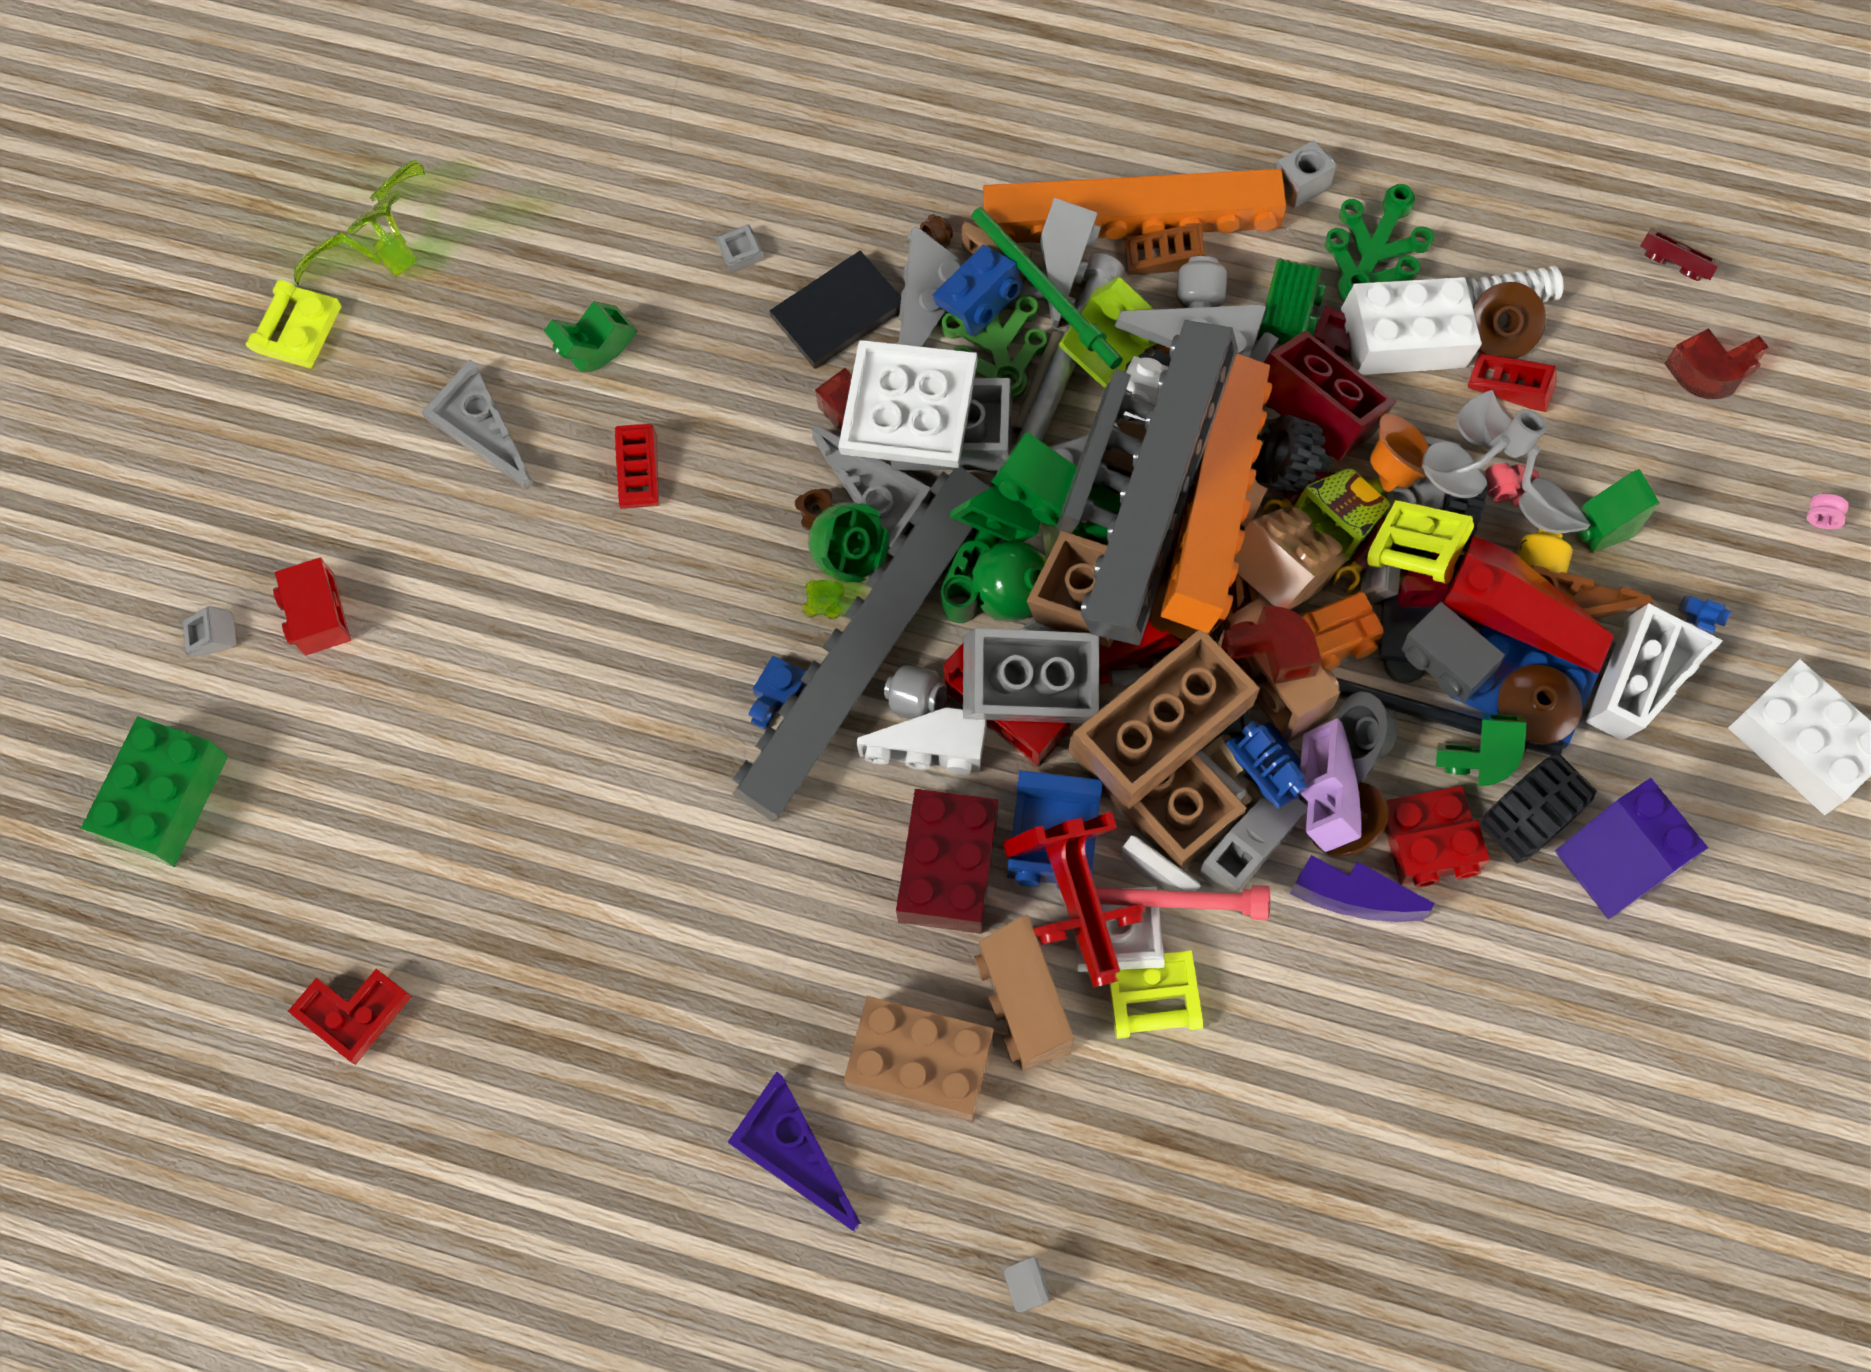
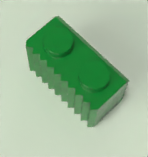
(1291, 300)

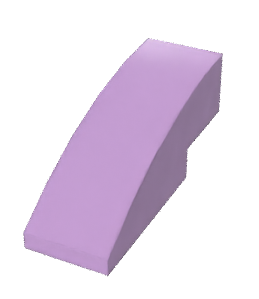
(1331, 788)

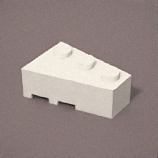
(1646, 670)

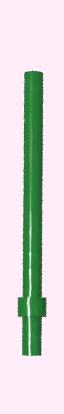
(1089, 334)

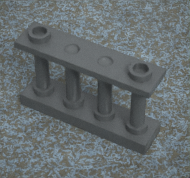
(1090, 468)

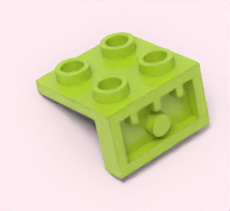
(1103, 309)

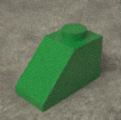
(1618, 512)
(997, 516)

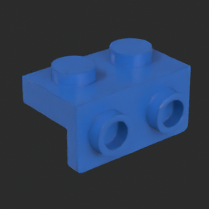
(980, 289)

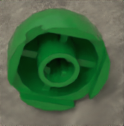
(848, 541)
(1006, 579)

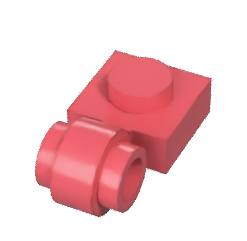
(1506, 482)

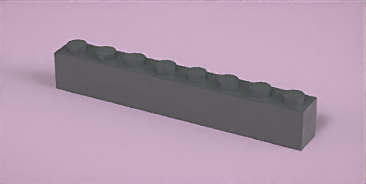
(1160, 482)

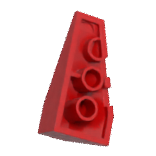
(1514, 599)

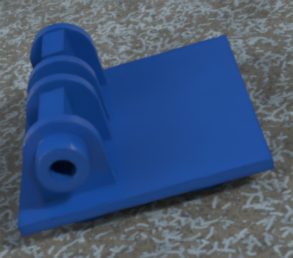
(1269, 762)

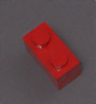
(311, 607)

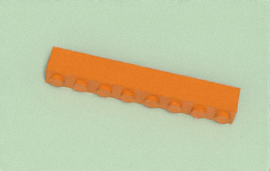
(1145, 203)
(1217, 503)

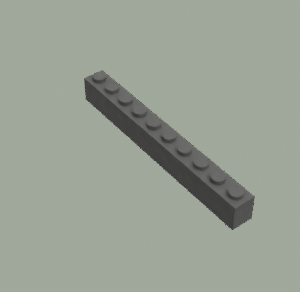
(858, 649)

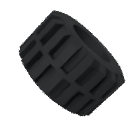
(1538, 808)

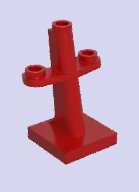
(1068, 860)

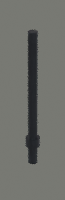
(1434, 713)

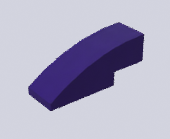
(1359, 894)

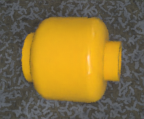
(1546, 551)

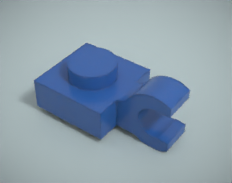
(1704, 613)
(774, 688)

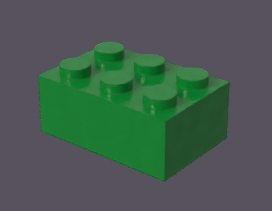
(155, 791)

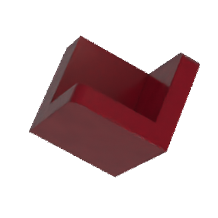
(1420, 589)

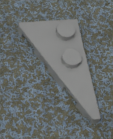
(925, 272)
(1164, 324)
(471, 418)
(875, 484)

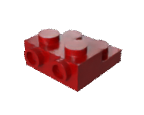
(1434, 837)

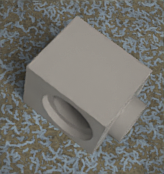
(1304, 186)

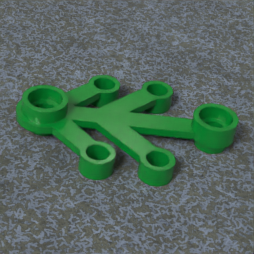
(1375, 249)

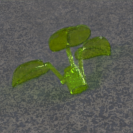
(391, 247)

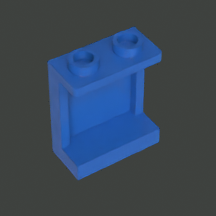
(1048, 802)

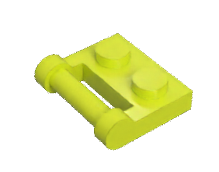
(304, 330)
(1425, 530)
(1172, 981)

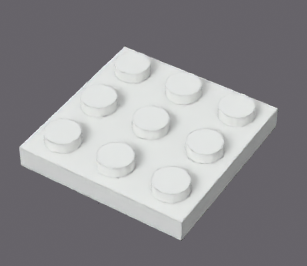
(908, 404)

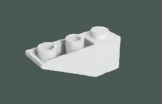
(929, 740)

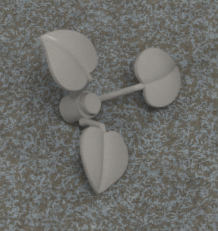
(1487, 424)

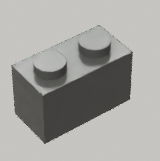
(1452, 652)

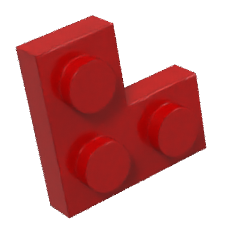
(352, 1024)

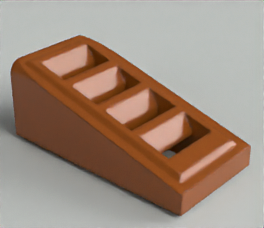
(1175, 237)

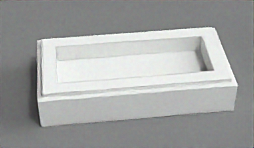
(1157, 867)

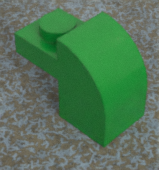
(594, 339)
(1495, 757)

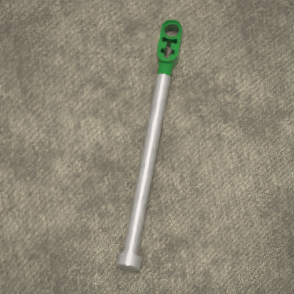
(1099, 271)

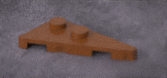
(1593, 598)

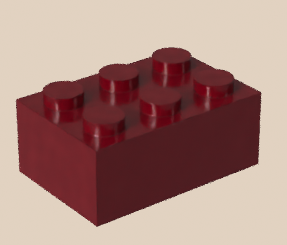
(1327, 391)
(947, 861)

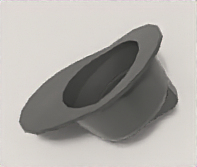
(1368, 730)

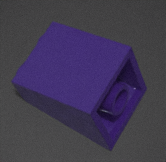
(1630, 848)

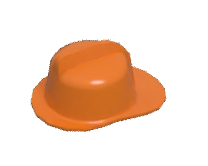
(1398, 453)

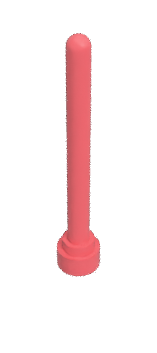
(1251, 902)

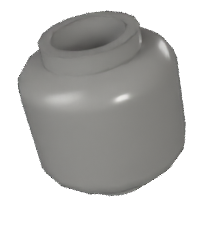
(1202, 283)
(915, 692)

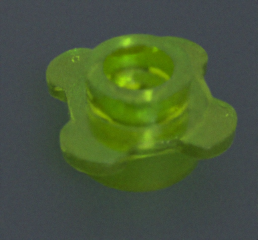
(823, 588)

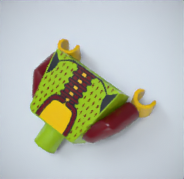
(1346, 510)

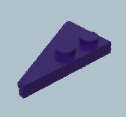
(784, 1145)

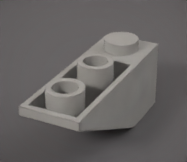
(1063, 245)
(1250, 844)

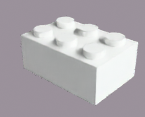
(1411, 325)
(1809, 737)

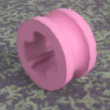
(1827, 511)

